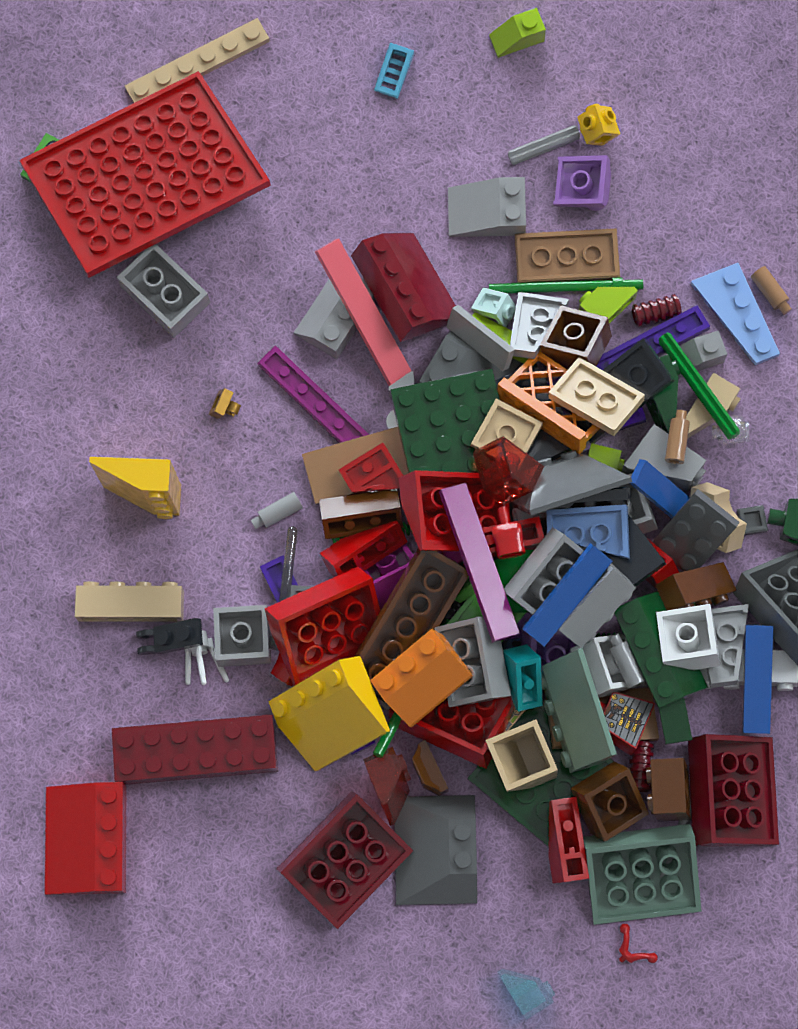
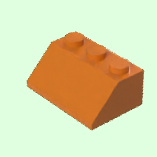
(421, 677)

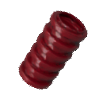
(656, 310)
(640, 760)

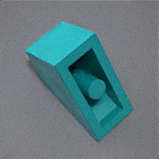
(524, 677)

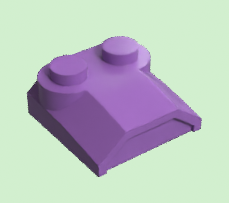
(583, 182)

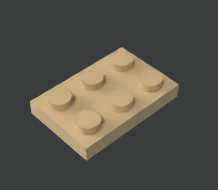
(596, 396)

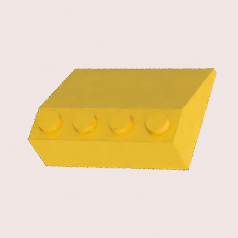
(144, 482)
(330, 713)

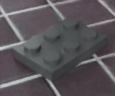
(695, 531)

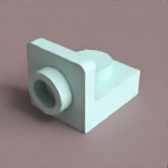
(495, 306)

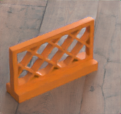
(553, 423)

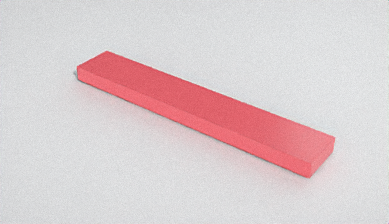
(363, 311)

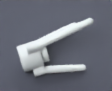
(198, 652)

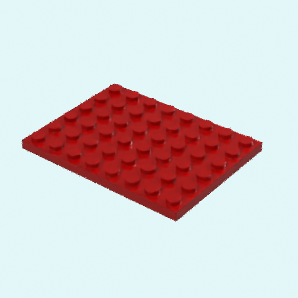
(144, 173)

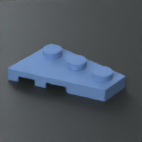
(600, 525)

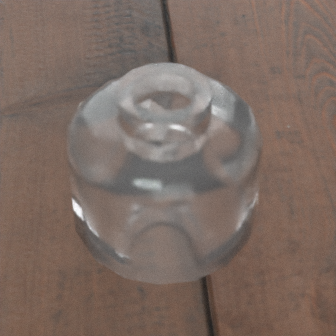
(736, 443)

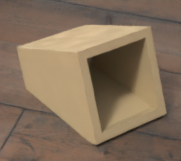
(522, 757)

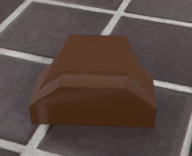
(428, 770)

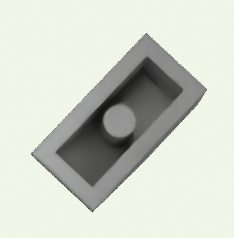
(705, 351)

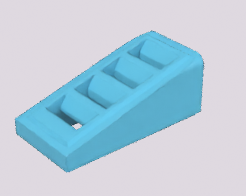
(401, 51)

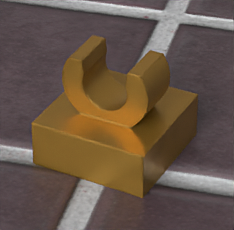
(223, 405)

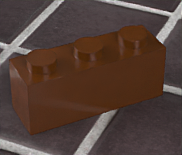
(359, 512)
(697, 587)

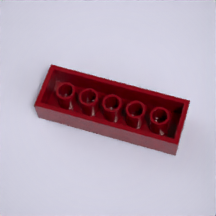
(194, 749)

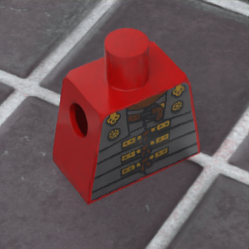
(626, 719)

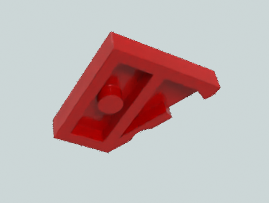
(372, 471)

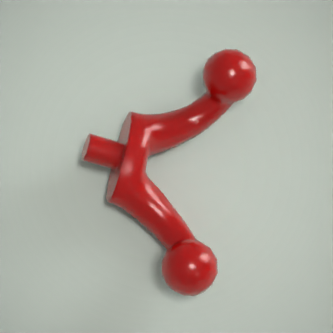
(626, 955)

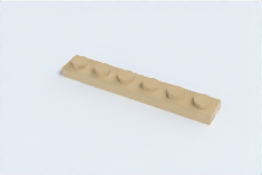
(203, 59)

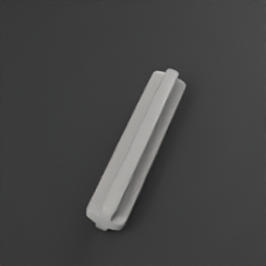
(543, 145)

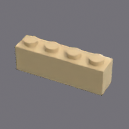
(129, 603)

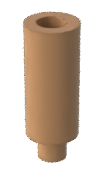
(771, 290)
(677, 438)

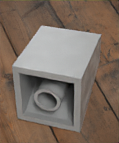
(654, 450)

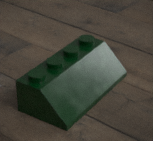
(640, 628)

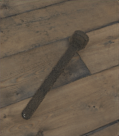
(287, 573)

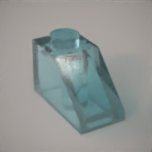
(527, 992)

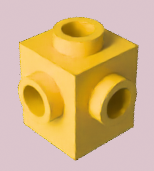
(598, 125)

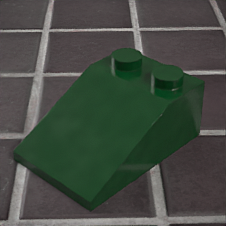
(664, 405)

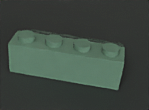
(576, 712)
(628, 869)

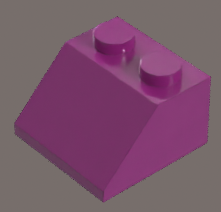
(388, 572)

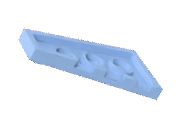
(738, 311)

